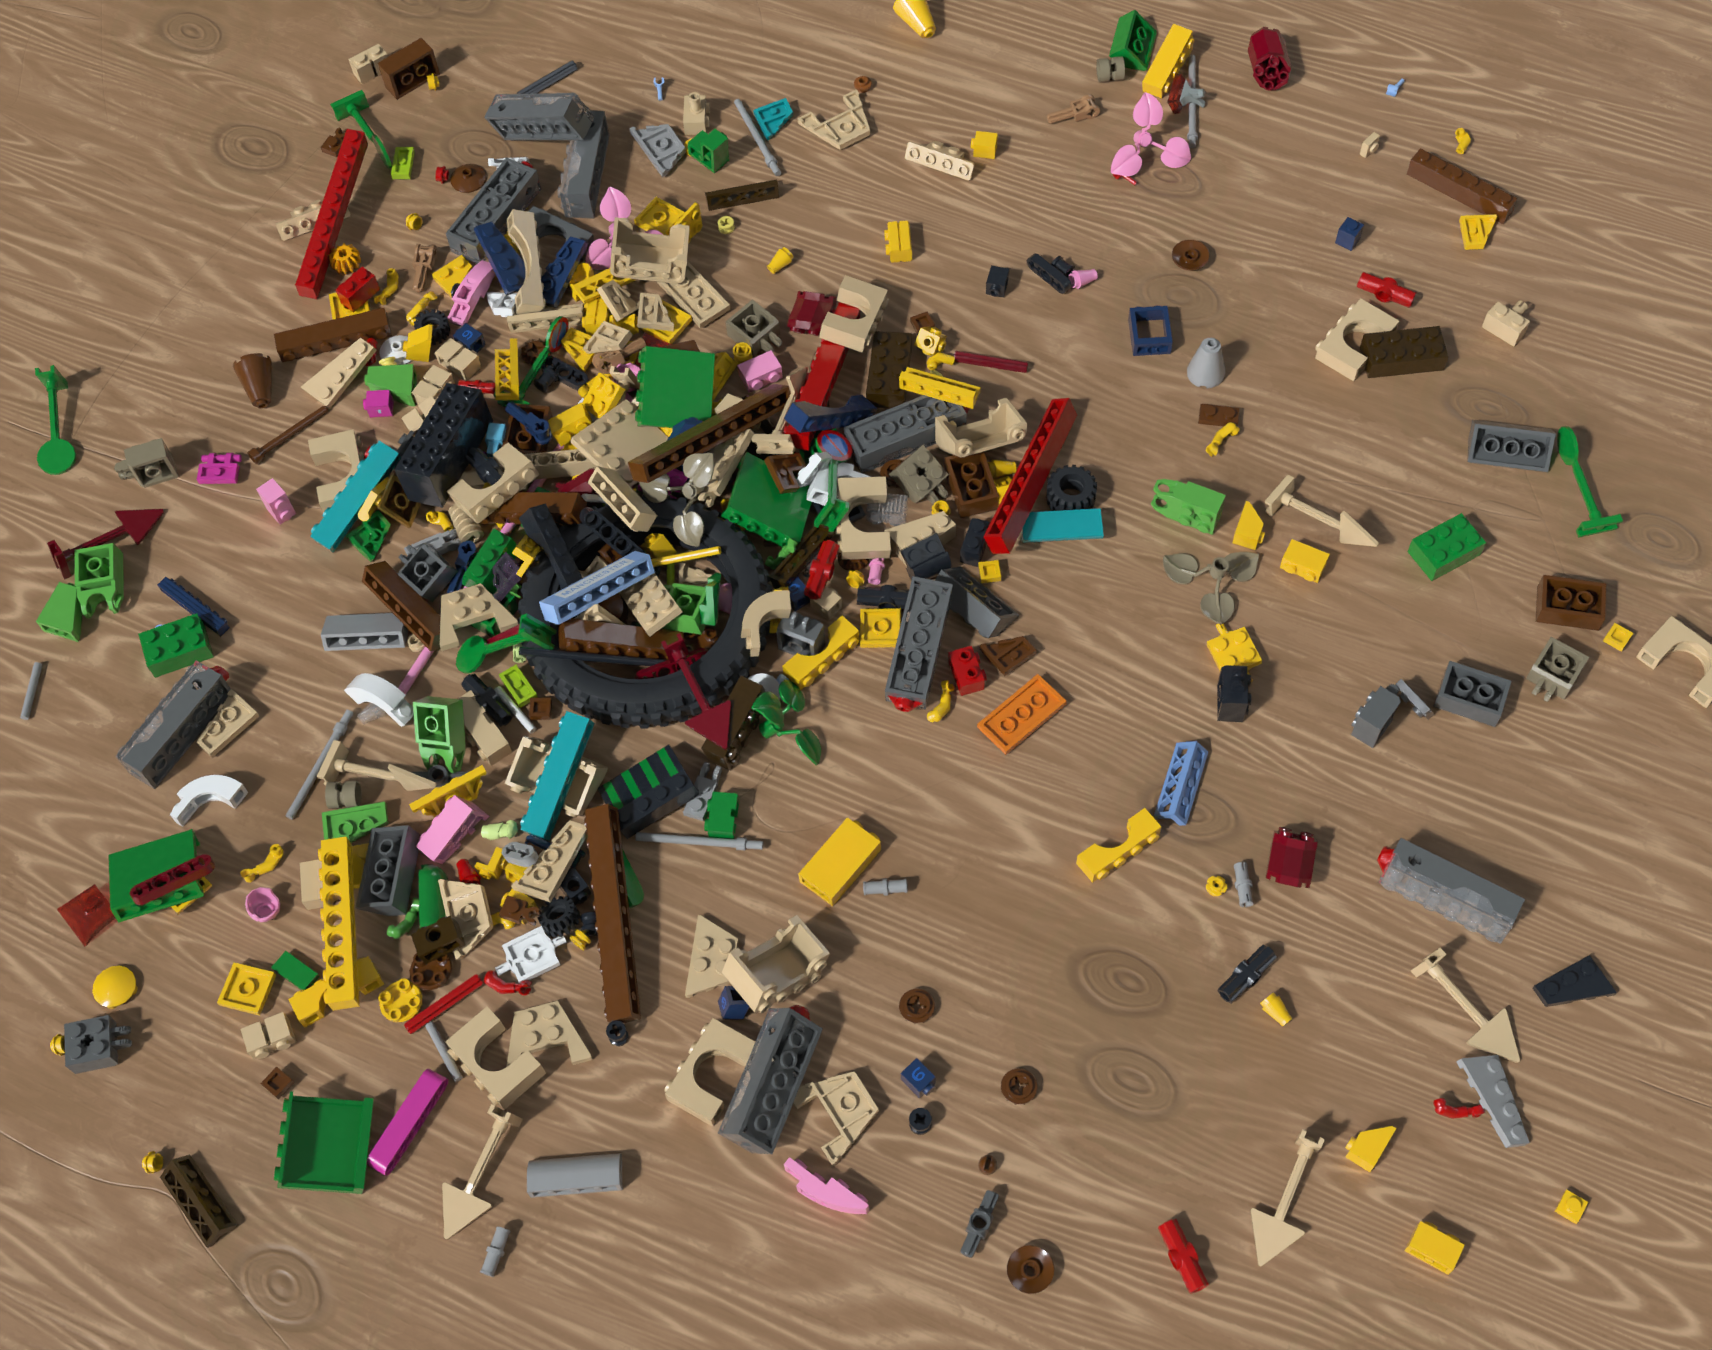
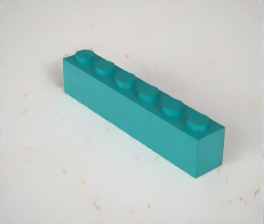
(347, 503)
(557, 775)

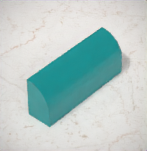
(1063, 526)

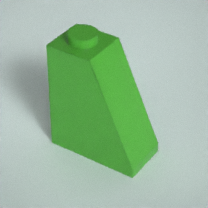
(396, 378)
(62, 613)

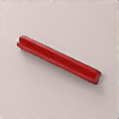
(443, 1004)

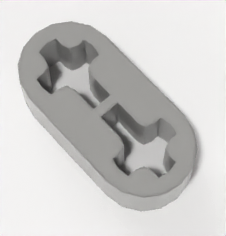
(520, 854)

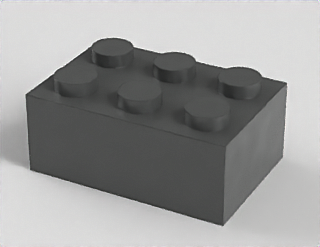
(1472, 693)

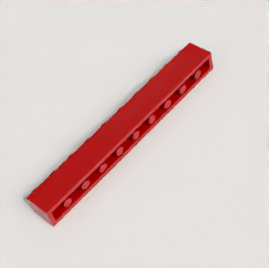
(331, 214)
(823, 376)
(1030, 476)

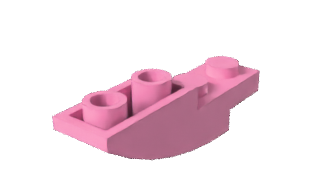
(469, 291)
(831, 1195)

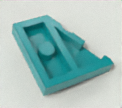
(773, 117)

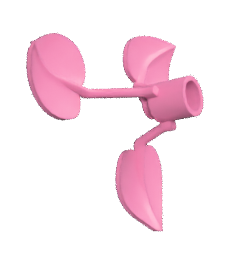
(1145, 113)
(612, 205)

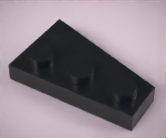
(1574, 983)

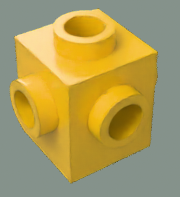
(930, 340)

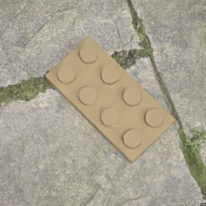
(697, 297)
(651, 603)

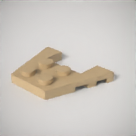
(843, 128)
(469, 607)
(543, 1029)
(846, 1104)

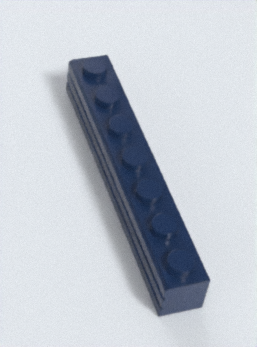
(193, 605)

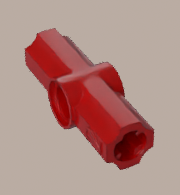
(1386, 289)
(821, 570)
(1183, 1256)

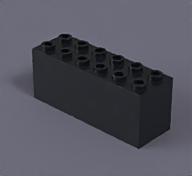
(440, 445)

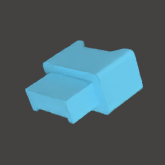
(494, 437)

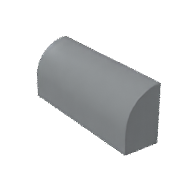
(363, 632)
(574, 1175)

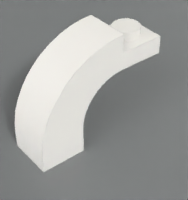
(819, 487)
(381, 693)
(205, 790)

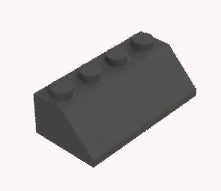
(1510, 445)
(977, 603)
(388, 871)

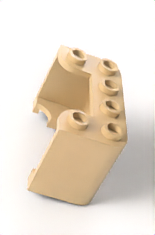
(649, 255)
(777, 966)

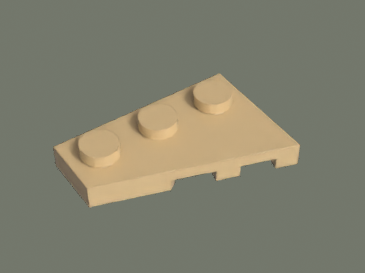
(228, 723)

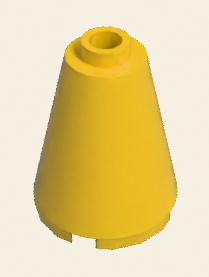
(916, 15)

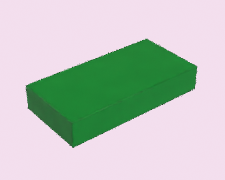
(295, 971)

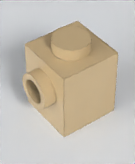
(828, 604)

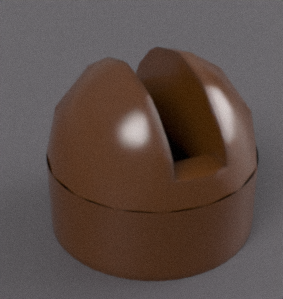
(992, 1166)

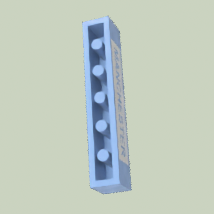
(596, 587)

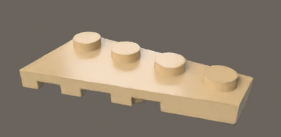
(548, 872)

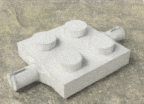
(530, 955)

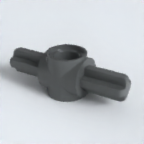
(439, 770)
(974, 1234)

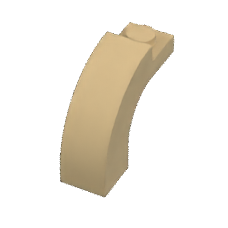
(766, 607)

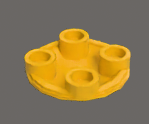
(114, 986)
(400, 1001)

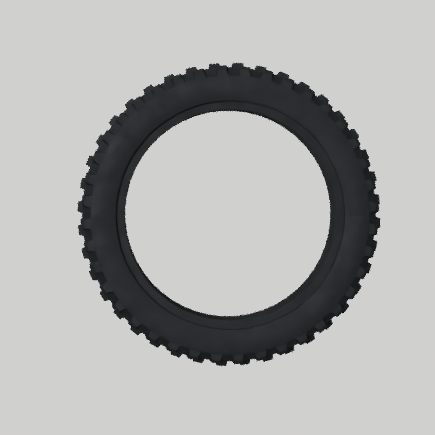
(664, 697)

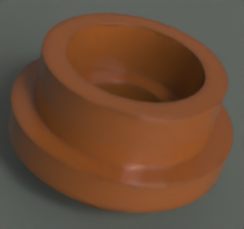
(862, 84)

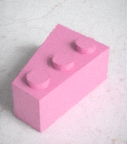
(449, 828)

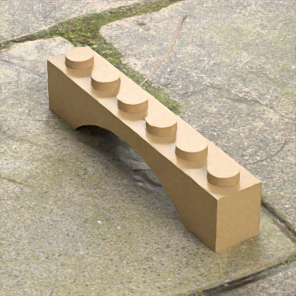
(523, 232)

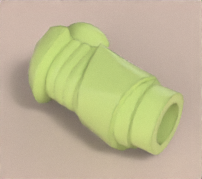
(499, 830)

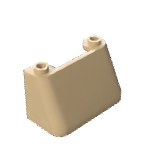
(1000, 429)
(530, 764)

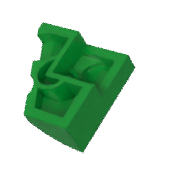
(370, 535)
(709, 607)

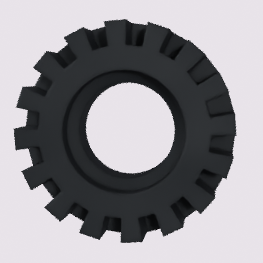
(434, 318)
(565, 922)

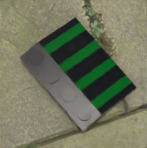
(648, 791)

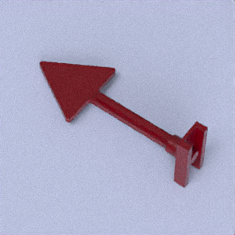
(134, 522)
(712, 722)

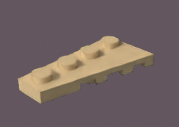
(338, 374)

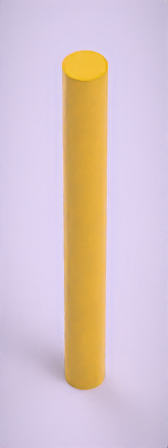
(686, 556)

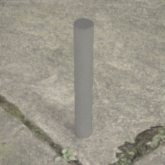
(31, 691)
(440, 1045)

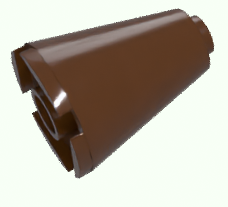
(256, 378)

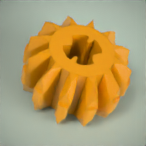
(345, 258)

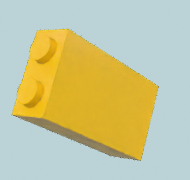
(840, 861)

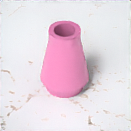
(1082, 277)

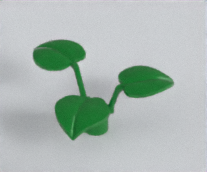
(770, 708)

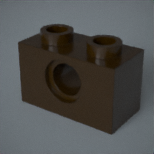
(449, 941)

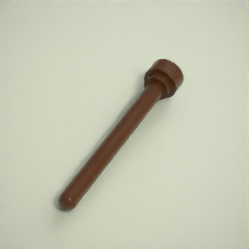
(257, 454)

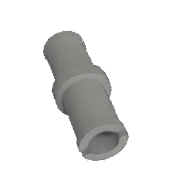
(1243, 884)
(885, 887)
(495, 1251)

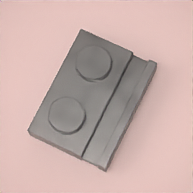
(1407, 694)

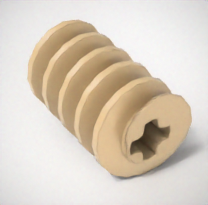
(465, 526)

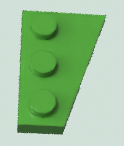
(354, 821)

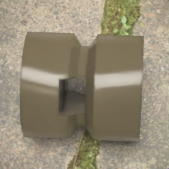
(1103, 69)
(343, 794)

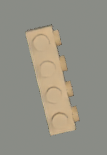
(622, 499)

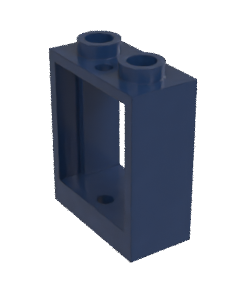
(1152, 345)

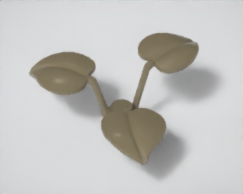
(699, 469)
(1215, 606)

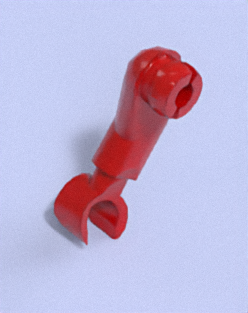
(500, 986)
(1456, 1112)

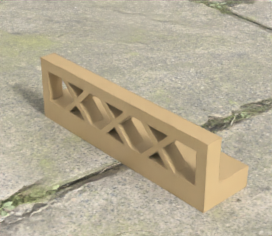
(544, 319)

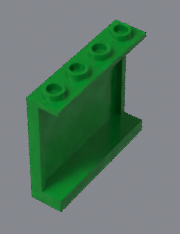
(673, 386)
(761, 507)
(144, 862)
(324, 1144)

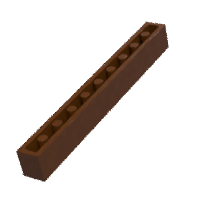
(709, 433)
(612, 914)

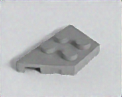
(660, 146)

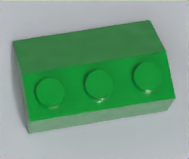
(1133, 41)
(482, 566)

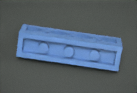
(1186, 782)

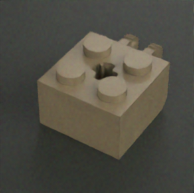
(755, 327)
(148, 463)
(930, 472)
(1556, 669)

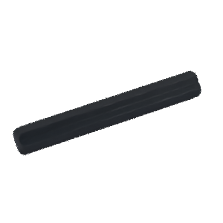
(549, 79)

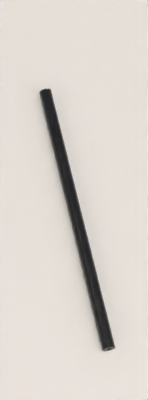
(561, 654)

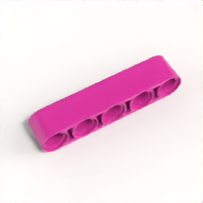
(407, 1122)

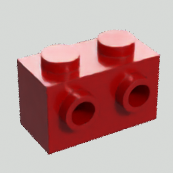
(357, 289)
(966, 670)

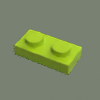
(402, 163)
(518, 685)

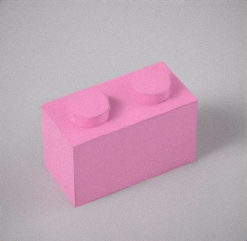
(760, 371)
(276, 501)

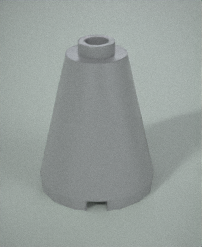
(1207, 364)

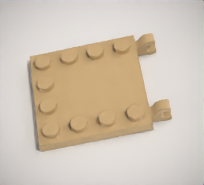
(617, 440)
(726, 458)

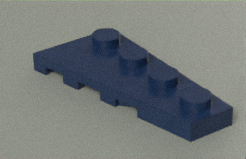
(502, 257)
(561, 270)

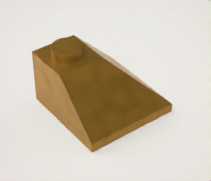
(396, 504)

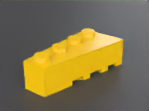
(1168, 61)

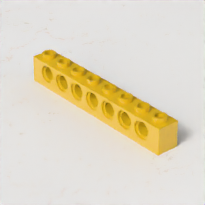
(348, 994)

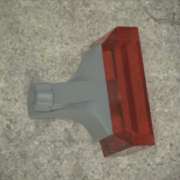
(1182, 93)

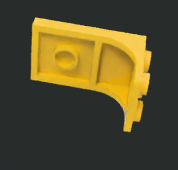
(662, 216)

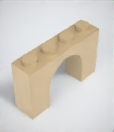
(1359, 318)
(855, 332)
(331, 448)
(482, 502)
(853, 542)
(1677, 637)
(715, 1041)
(504, 1084)

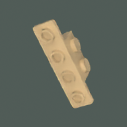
(940, 158)
(302, 220)

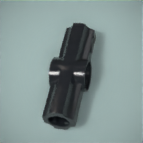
(486, 468)
(883, 597)
(488, 699)
(1247, 974)

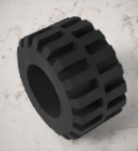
(1071, 478)

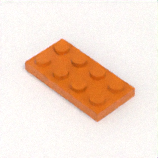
(1021, 714)

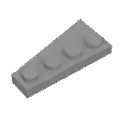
(1496, 1097)

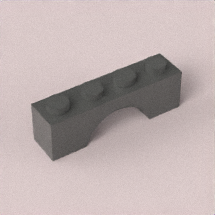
(553, 225)

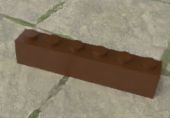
(1461, 186)
(332, 334)
(563, 506)
(404, 603)
(613, 639)

